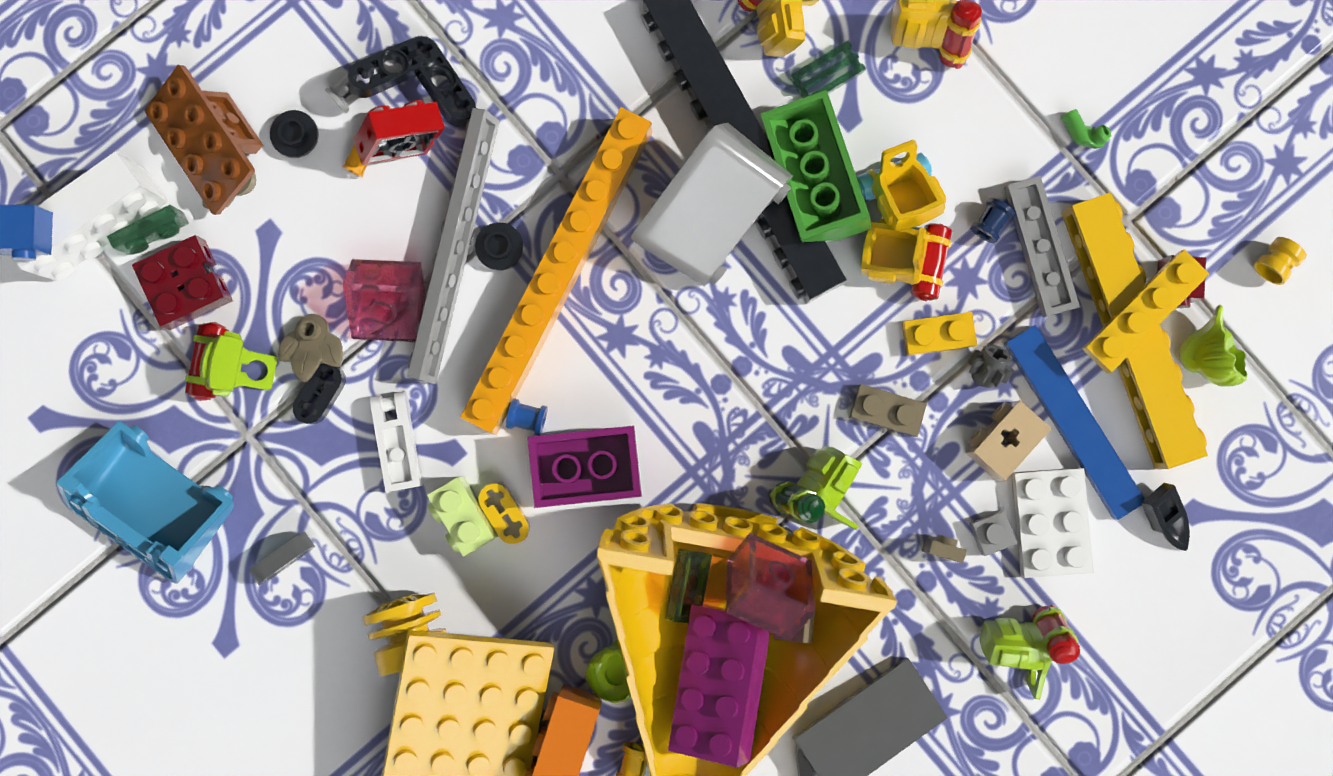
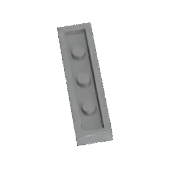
(1041, 247)

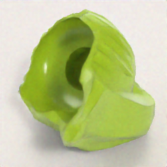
(1214, 353)
(608, 674)

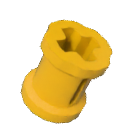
(633, 761)

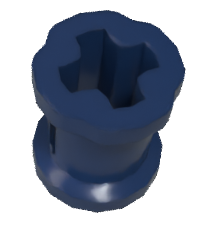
(992, 220)

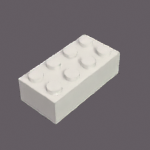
(91, 209)

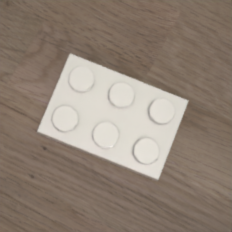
(1052, 523)

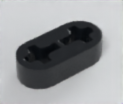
(326, 397)

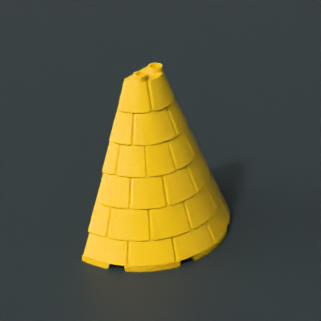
(638, 575)

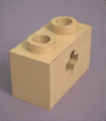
(1025, 434)

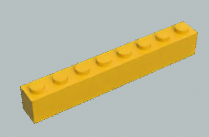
(1149, 371)

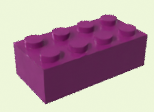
(718, 687)

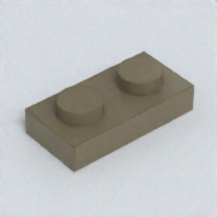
(888, 410)

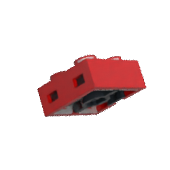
(398, 132)

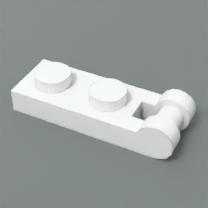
(396, 442)

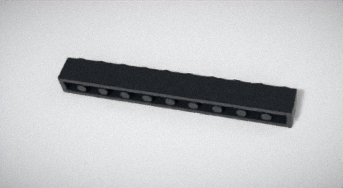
(720, 101)

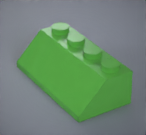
(823, 183)

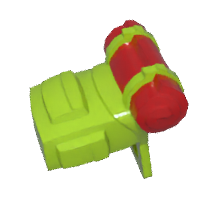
(218, 364)
(1030, 644)

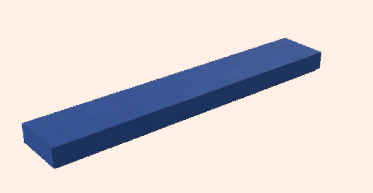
(1075, 422)

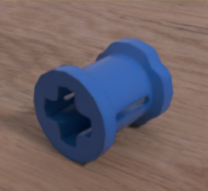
(526, 417)

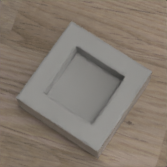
(993, 533)

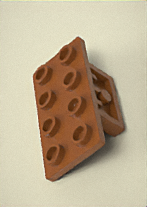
(205, 137)

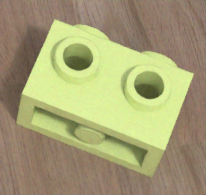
(462, 516)

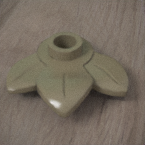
(309, 351)

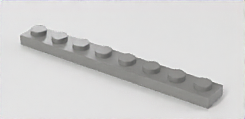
(453, 247)

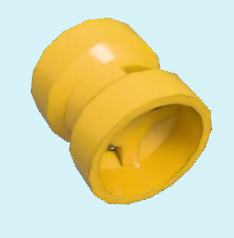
(1279, 261)

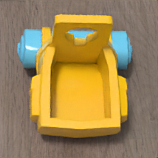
(904, 189)

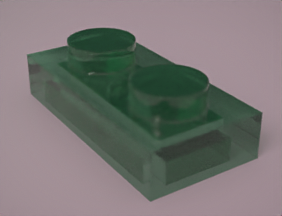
(137, 236)

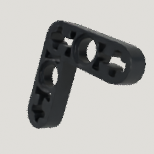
(421, 67)

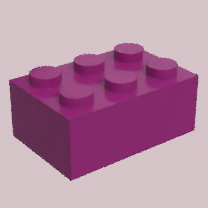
(584, 466)

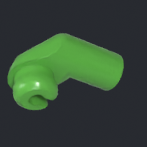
(1083, 134)

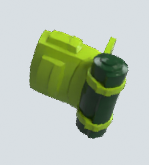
(819, 489)

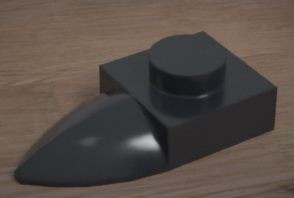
(1168, 515)

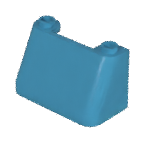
(144, 502)

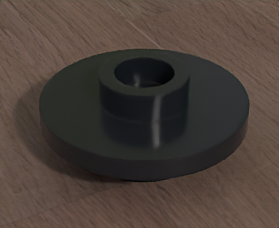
(294, 134)
(499, 246)

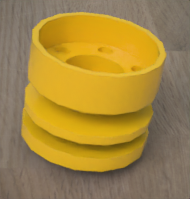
(398, 618)

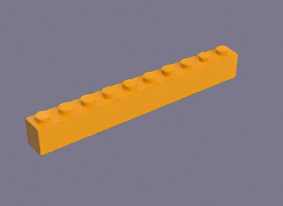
(558, 271)

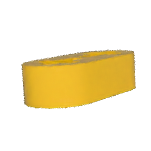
(497, 518)

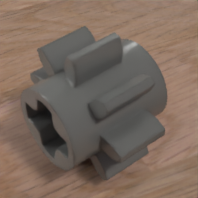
(990, 366)

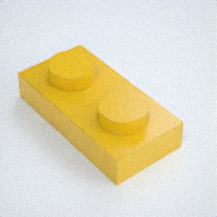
(939, 333)

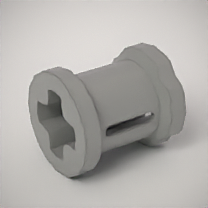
(342, 95)

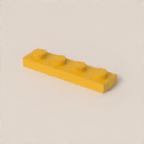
(1145, 311)

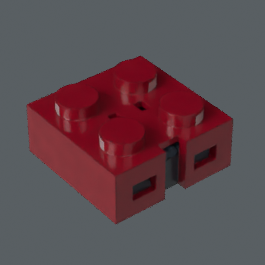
(182, 282)

